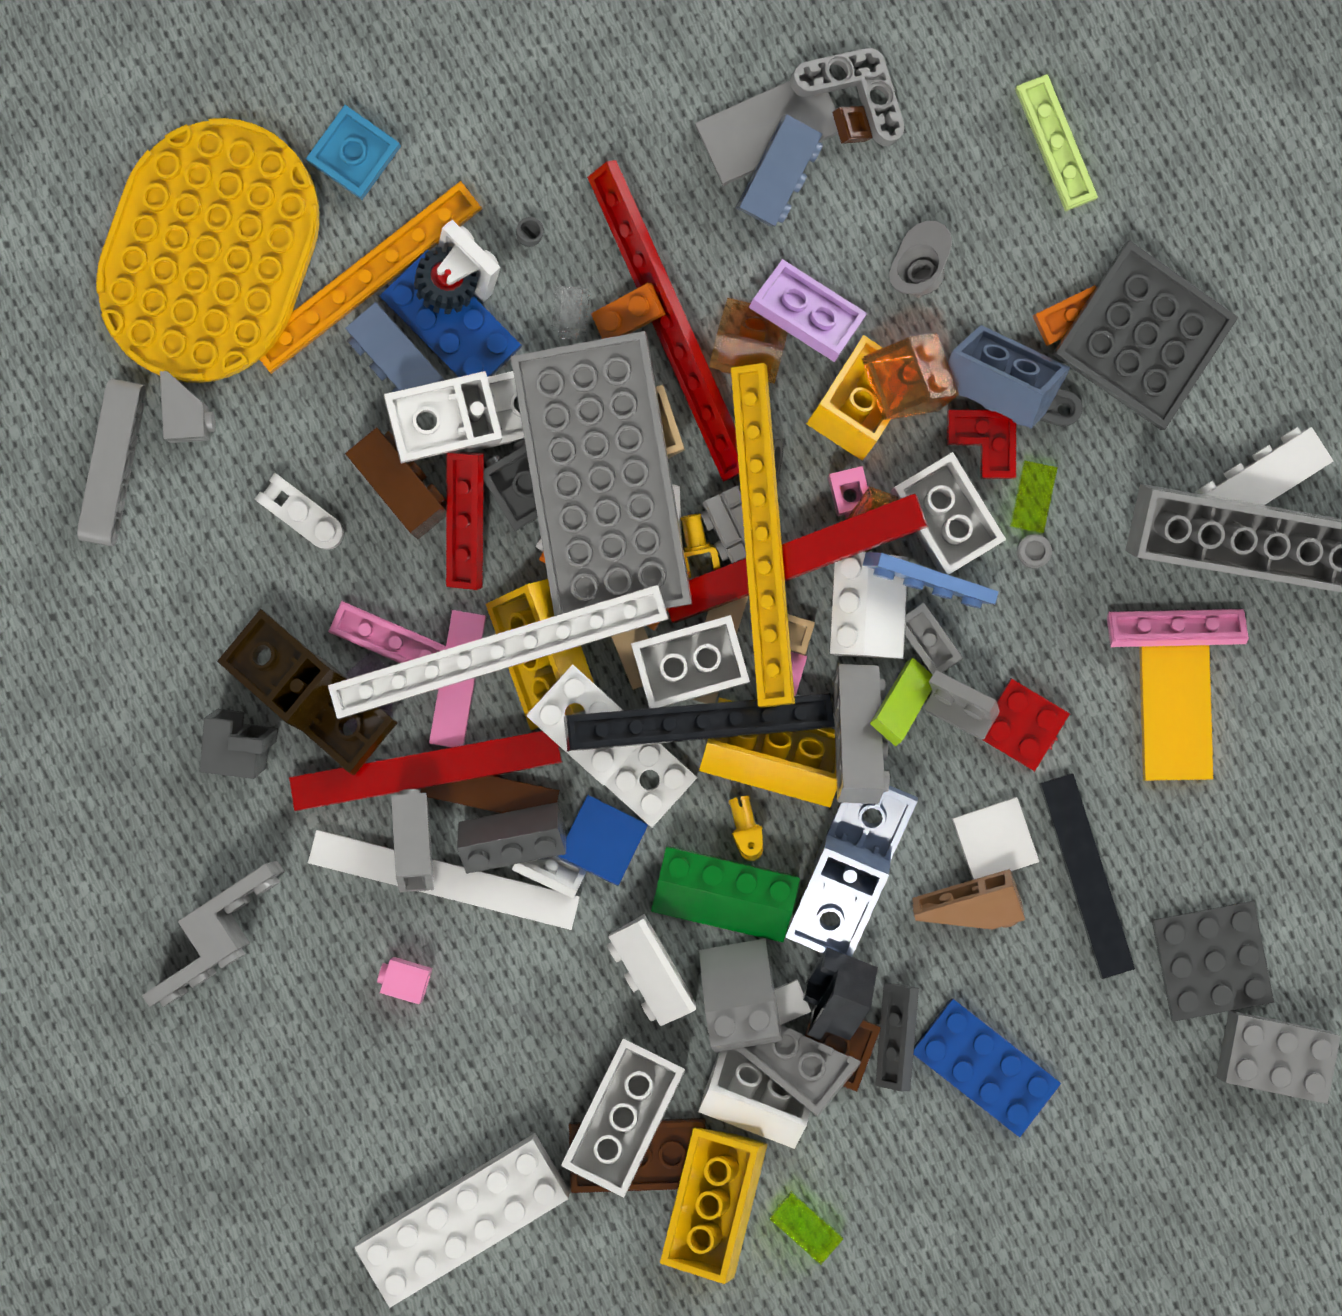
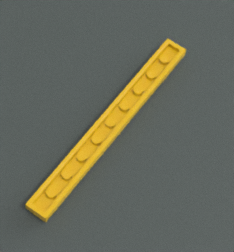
(762, 535)

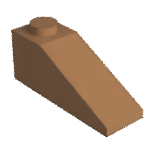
(977, 903)

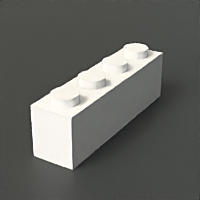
(1273, 469)

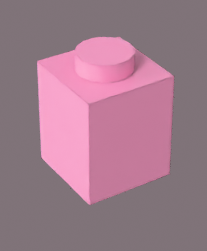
(404, 980)

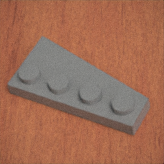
(803, 1068)

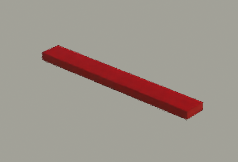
(808, 553)
(424, 770)

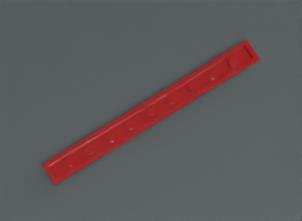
(673, 327)

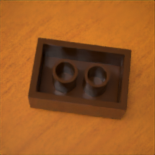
(398, 483)

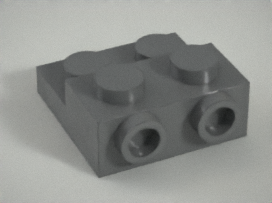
(512, 486)

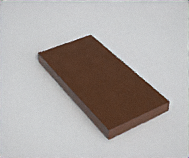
(662, 1162)

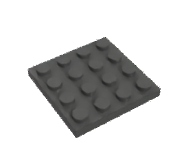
(1145, 335)

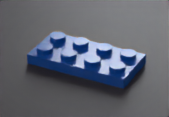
(463, 340)
(985, 1067)

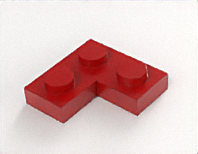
(993, 433)

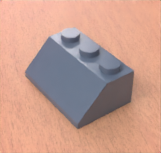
(1006, 376)

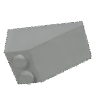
(739, 996)

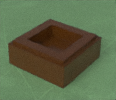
(852, 124)

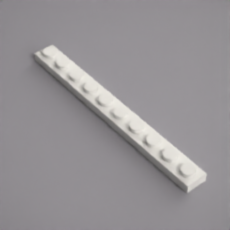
(498, 652)

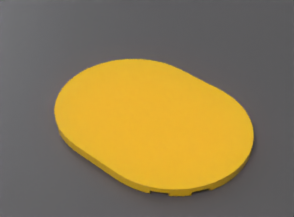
(208, 250)

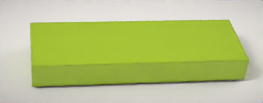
(903, 702)

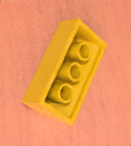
(535, 677)
(785, 763)
(713, 1204)

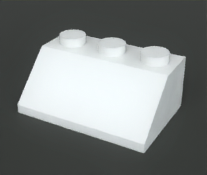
(867, 611)
(651, 971)
(752, 1100)

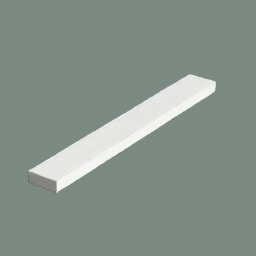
(449, 881)

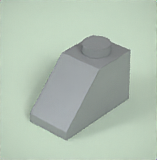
(183, 413)

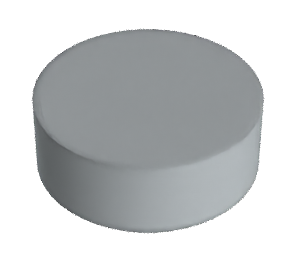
(1034, 551)

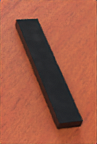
(1087, 876)

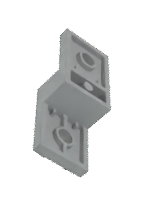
(215, 934)

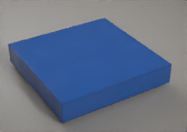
(603, 840)

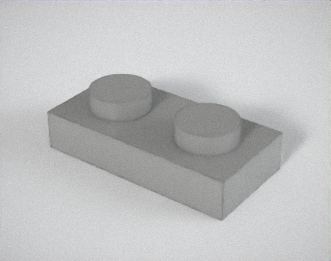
(930, 640)

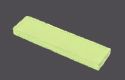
(1056, 142)

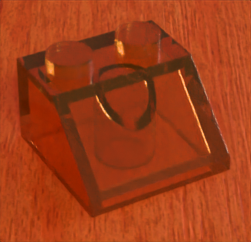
(747, 340)
(910, 377)

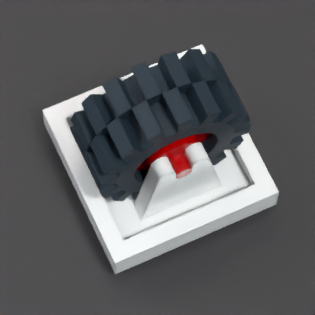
(455, 271)

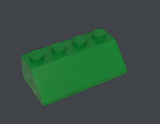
(725, 894)

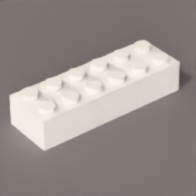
(462, 1220)

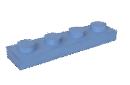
(919, 576)

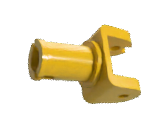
(696, 540)
(747, 832)

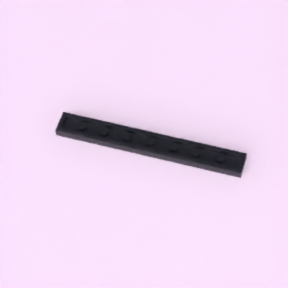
(695, 722)

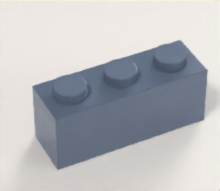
(780, 171)
(390, 350)

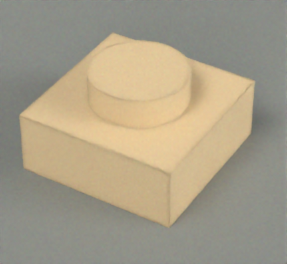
(799, 634)

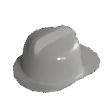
(921, 259)

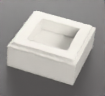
(790, 1002)

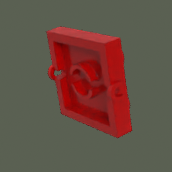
(1025, 725)

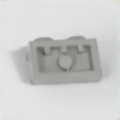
(961, 705)

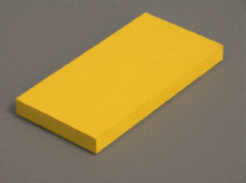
(1176, 712)

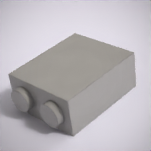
(412, 841)

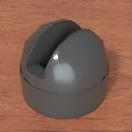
(533, 227)

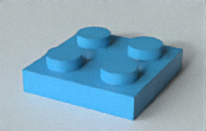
(353, 152)

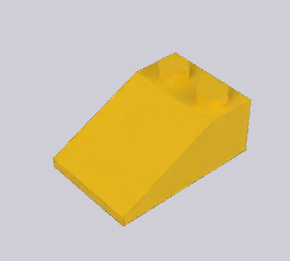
(849, 407)

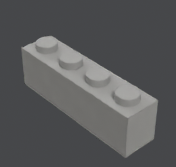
(857, 742)

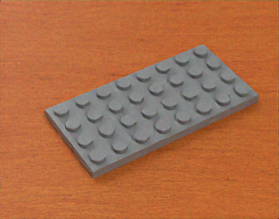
(600, 472)

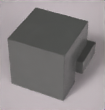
(233, 747)

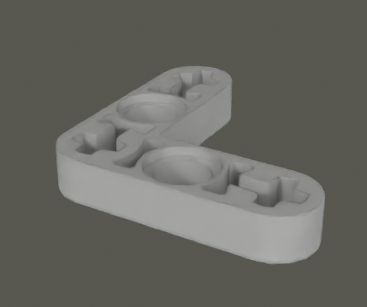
(863, 80)

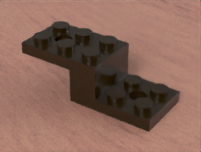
(297, 691)

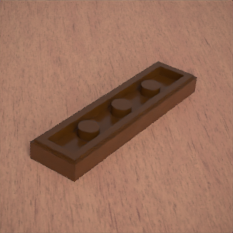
(493, 794)

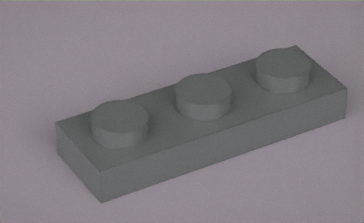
(897, 1037)

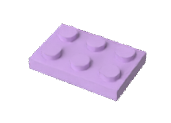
(808, 310)

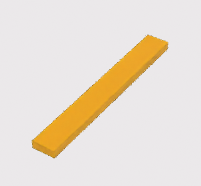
(370, 274)

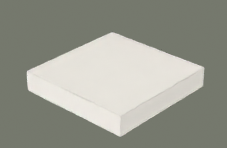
(995, 839)

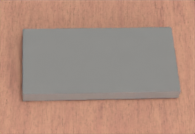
(742, 132)

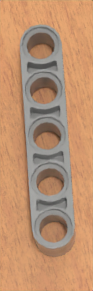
(110, 461)

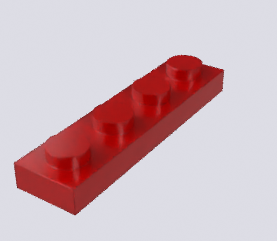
(464, 520)

